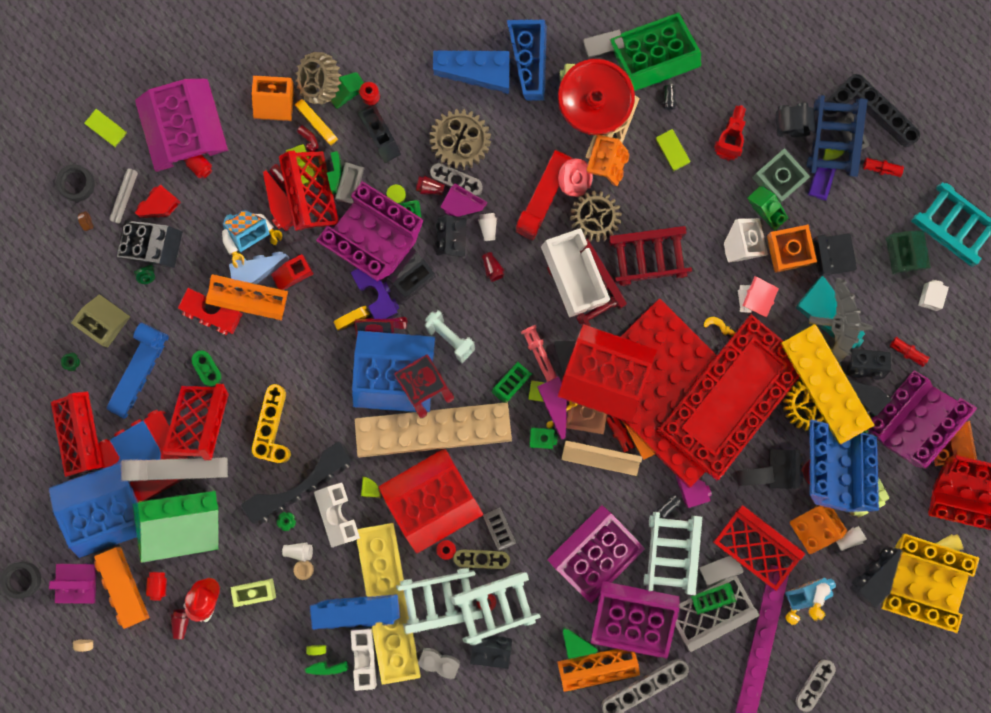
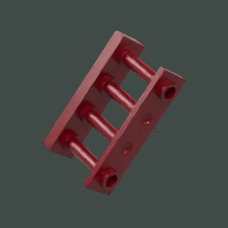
(638, 240)
(616, 297)

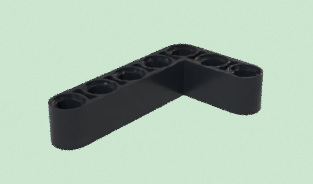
(878, 100)

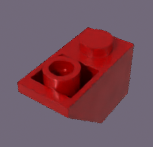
(158, 204)
(292, 272)

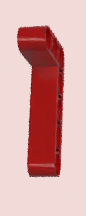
(542, 198)

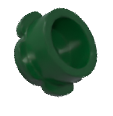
(65, 362)

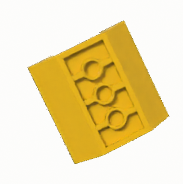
(930, 582)

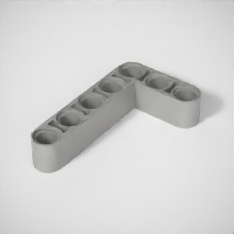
(173, 469)
(651, 679)

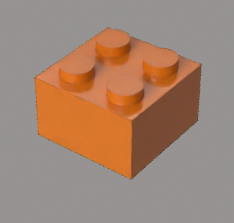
(791, 248)

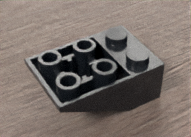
(149, 243)
(411, 274)
(878, 579)

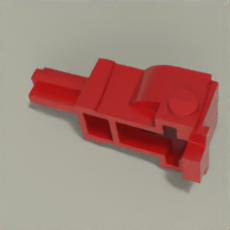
(733, 128)

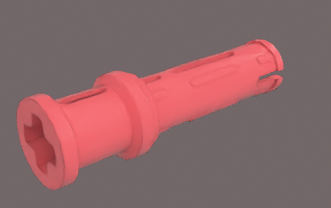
(533, 344)

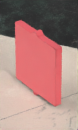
(760, 296)

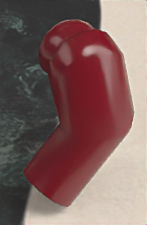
(310, 137)

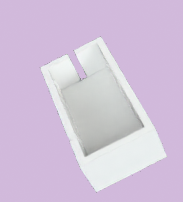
(575, 272)

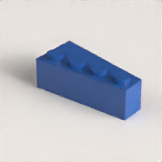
(530, 55)
(477, 68)
(355, 611)

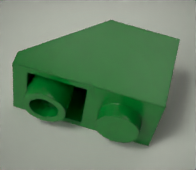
(768, 207)

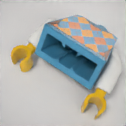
(244, 231)
(809, 595)

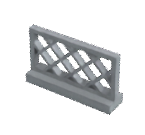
(721, 628)

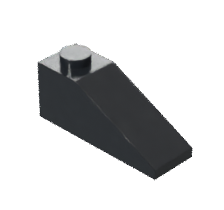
(379, 133)

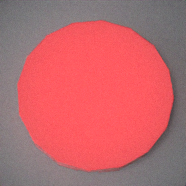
(574, 177)

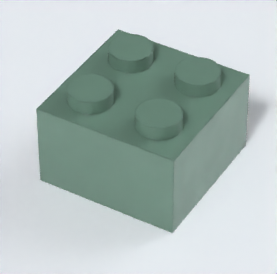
(781, 175)

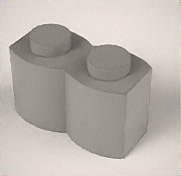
(444, 665)

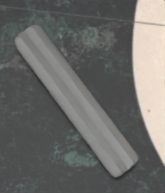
(123, 196)

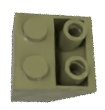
(101, 320)

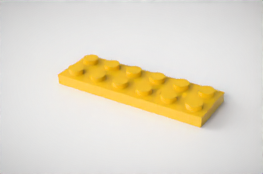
(827, 384)

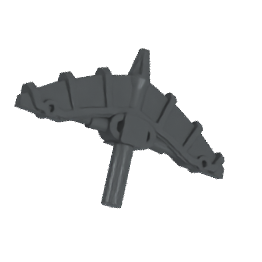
(845, 323)

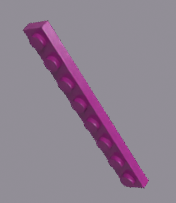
(761, 645)

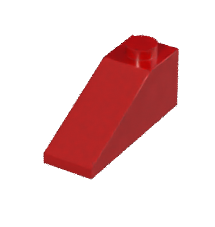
(278, 203)

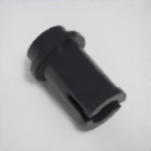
(669, 97)
(669, 506)

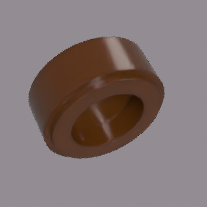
(85, 221)

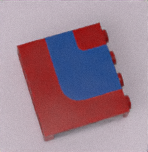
(142, 442)

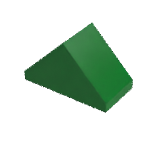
(348, 88)
(576, 645)

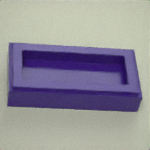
(821, 183)

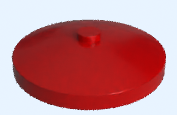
(596, 97)

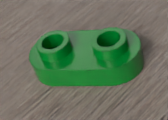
(207, 368)

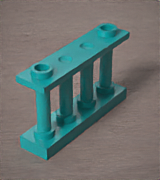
(939, 232)

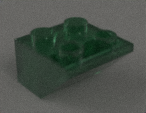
(908, 252)

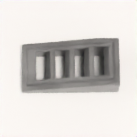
(496, 539)

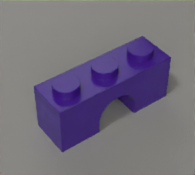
(384, 307)

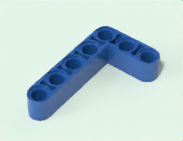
(137, 370)

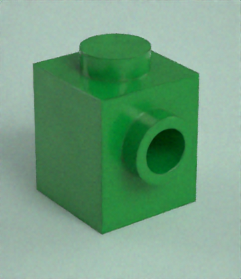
(542, 438)

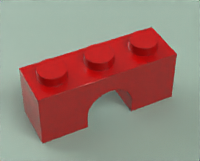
(194, 305)

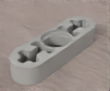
(471, 180)
(823, 684)

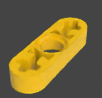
(316, 122)

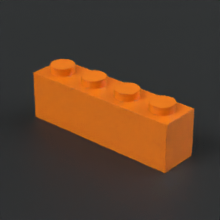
(121, 587)

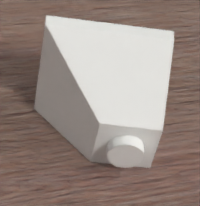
(745, 240)

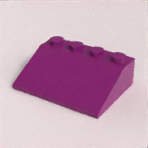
(596, 553)
(635, 619)

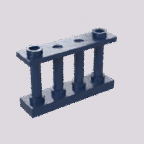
(855, 128)

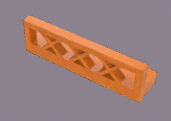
(246, 300)
(599, 672)

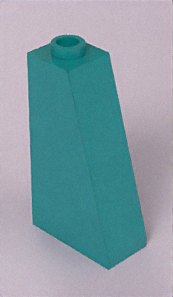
(821, 302)

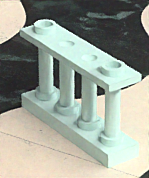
(463, 347)
(689, 564)
(480, 593)
(433, 621)

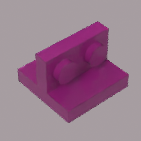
(74, 583)

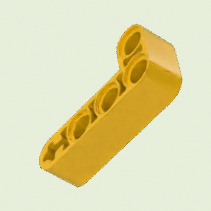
(273, 423)

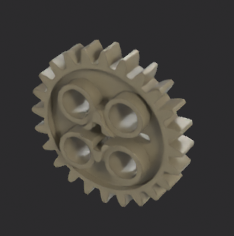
(476, 145)

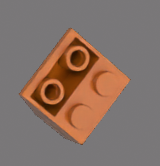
(272, 98)
(960, 444)

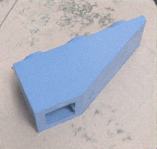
(257, 269)

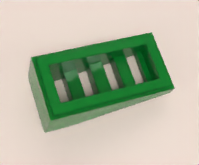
(501, 395)
(731, 598)

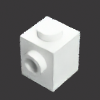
(933, 295)

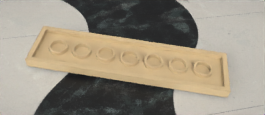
(436, 431)

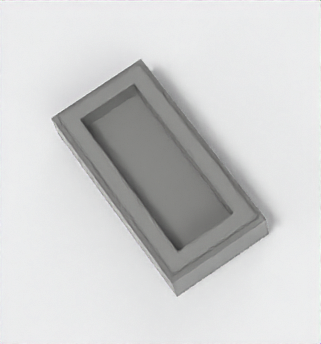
(601, 43)
(349, 182)
(720, 570)

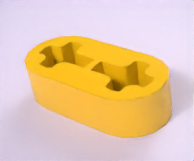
(349, 319)

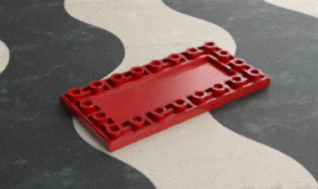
(731, 398)

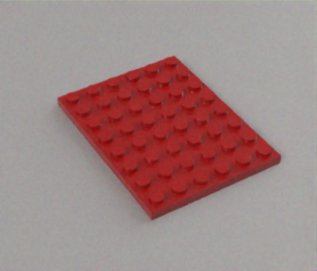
(675, 369)

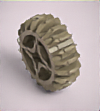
(324, 78)
(603, 212)

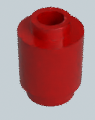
(372, 98)
(199, 166)
(156, 585)

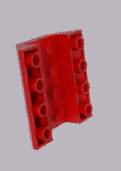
(607, 373)
(963, 492)
(430, 501)

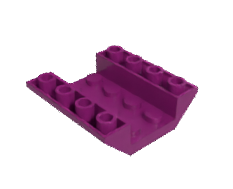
(180, 122)
(373, 233)
(919, 420)

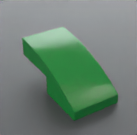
(335, 176)
(322, 669)

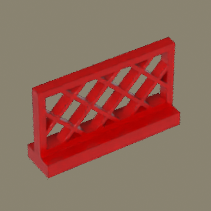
(297, 190)
(213, 419)
(84, 438)
(769, 534)

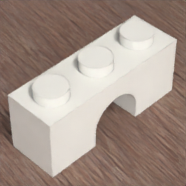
(337, 527)
(364, 658)

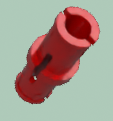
(883, 167)
(909, 351)
(620, 433)

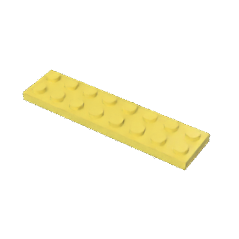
(381, 574)

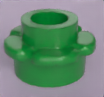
(291, 521)

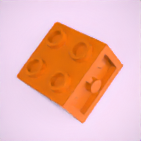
(608, 159)
(818, 528)

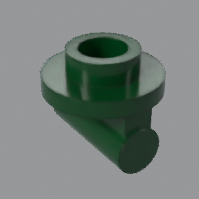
(145, 275)

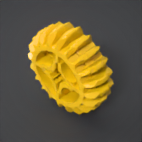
(793, 407)

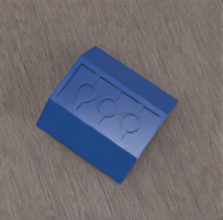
(375, 362)
(845, 473)
(95, 510)

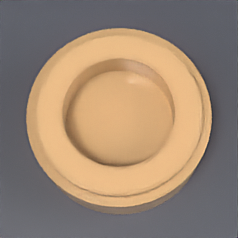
(303, 570)
(82, 645)

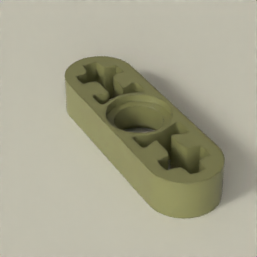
(487, 552)

